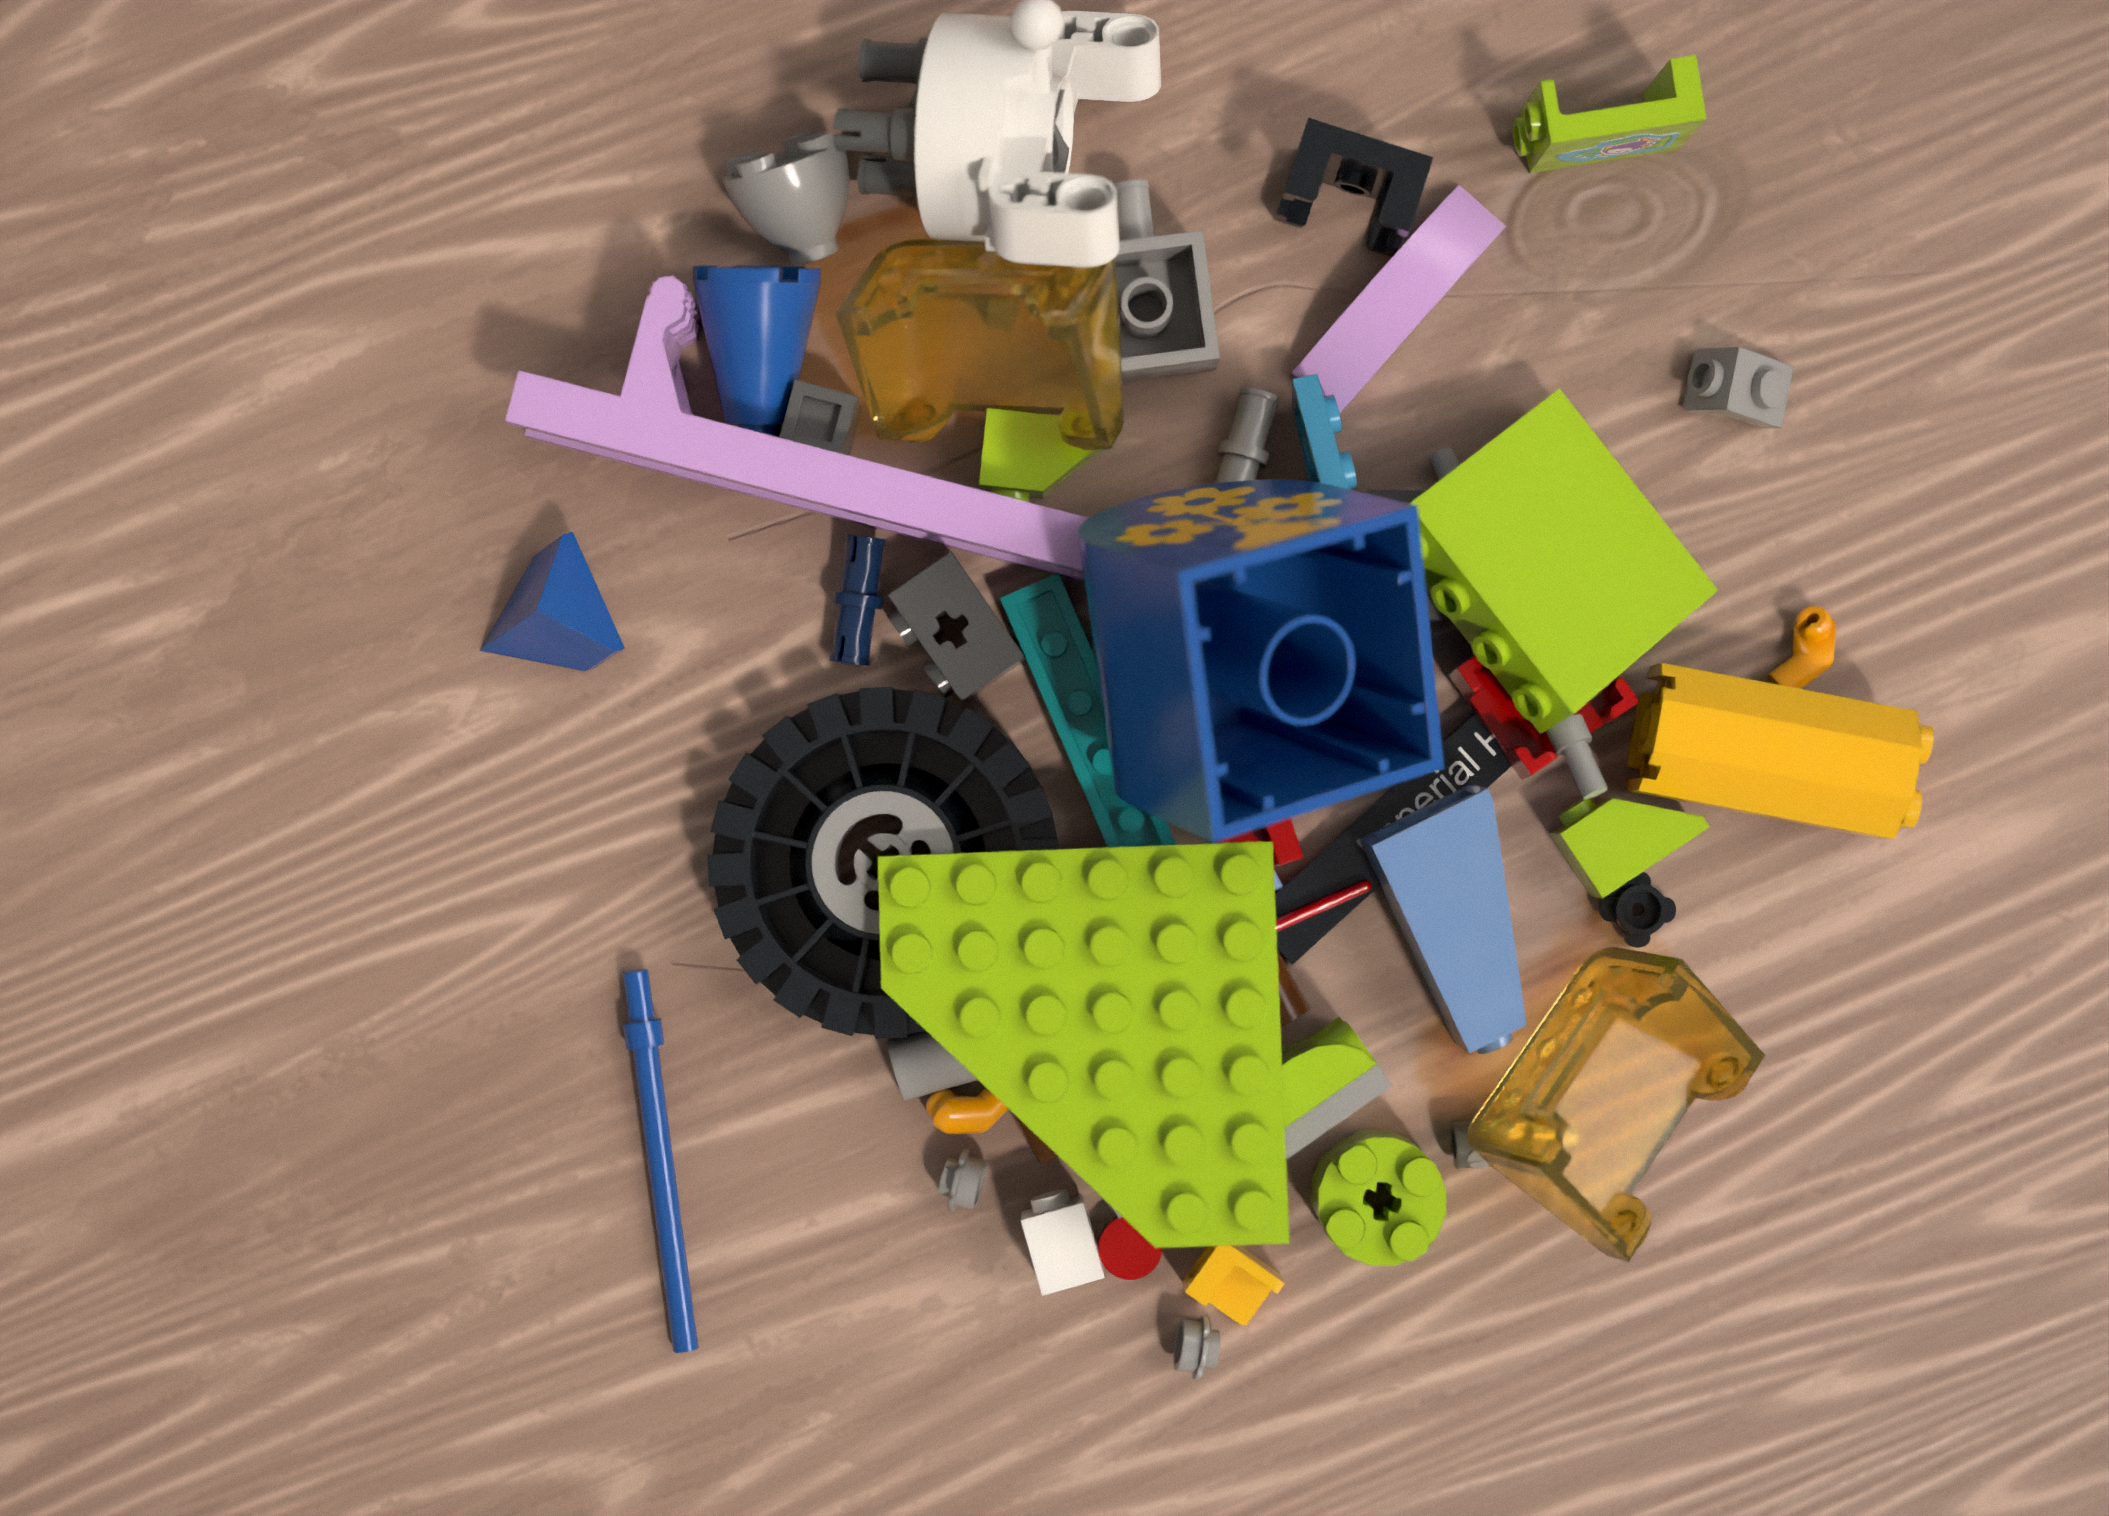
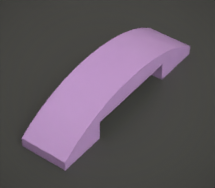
(1400, 296)

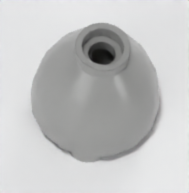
(794, 195)

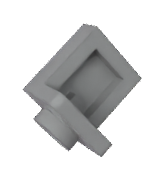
(1738, 386)

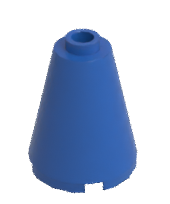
(756, 336)

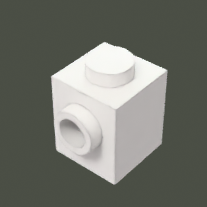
(1061, 1241)

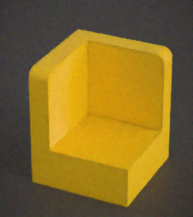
(1231, 1281)

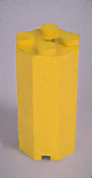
(1778, 752)

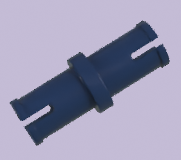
(857, 600)

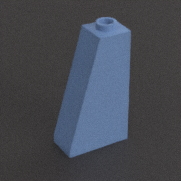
(1454, 910)

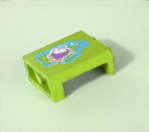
(1660, 124)

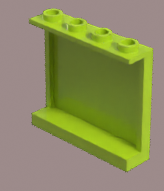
(1553, 562)

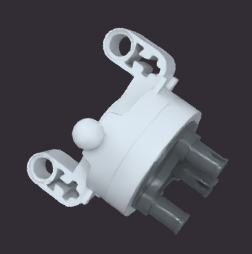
(995, 124)

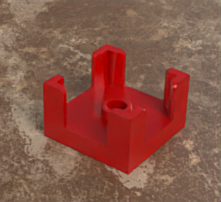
(1517, 736)

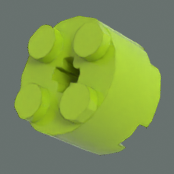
(1398, 1229)

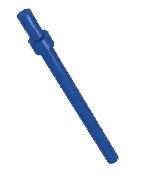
(644, 1035)

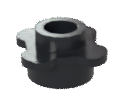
(1655, 912)

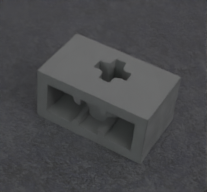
(944, 591)

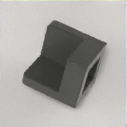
(821, 417)

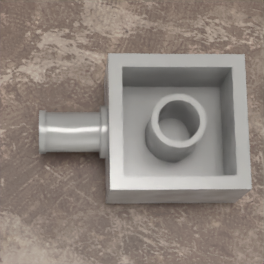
(1162, 294)

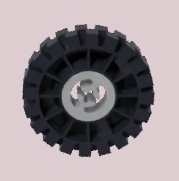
(802, 795)

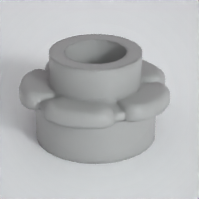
(963, 1180)
(1196, 1347)

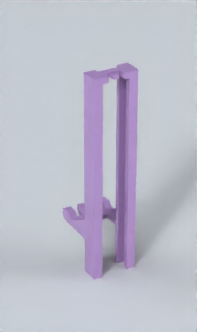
(657, 431)

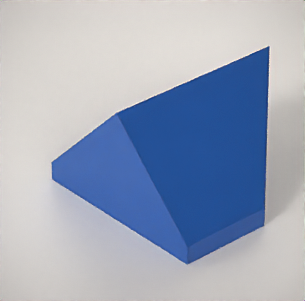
(556, 613)

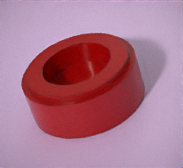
(1126, 1251)

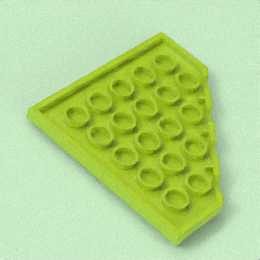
(1115, 1015)

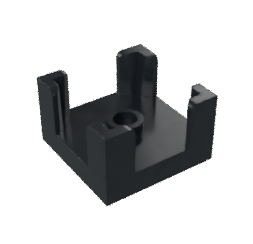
(1359, 168)

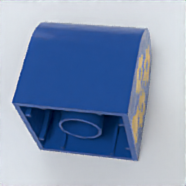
(1260, 650)

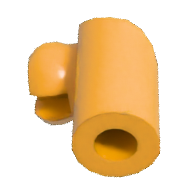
(1811, 651)
(963, 1113)

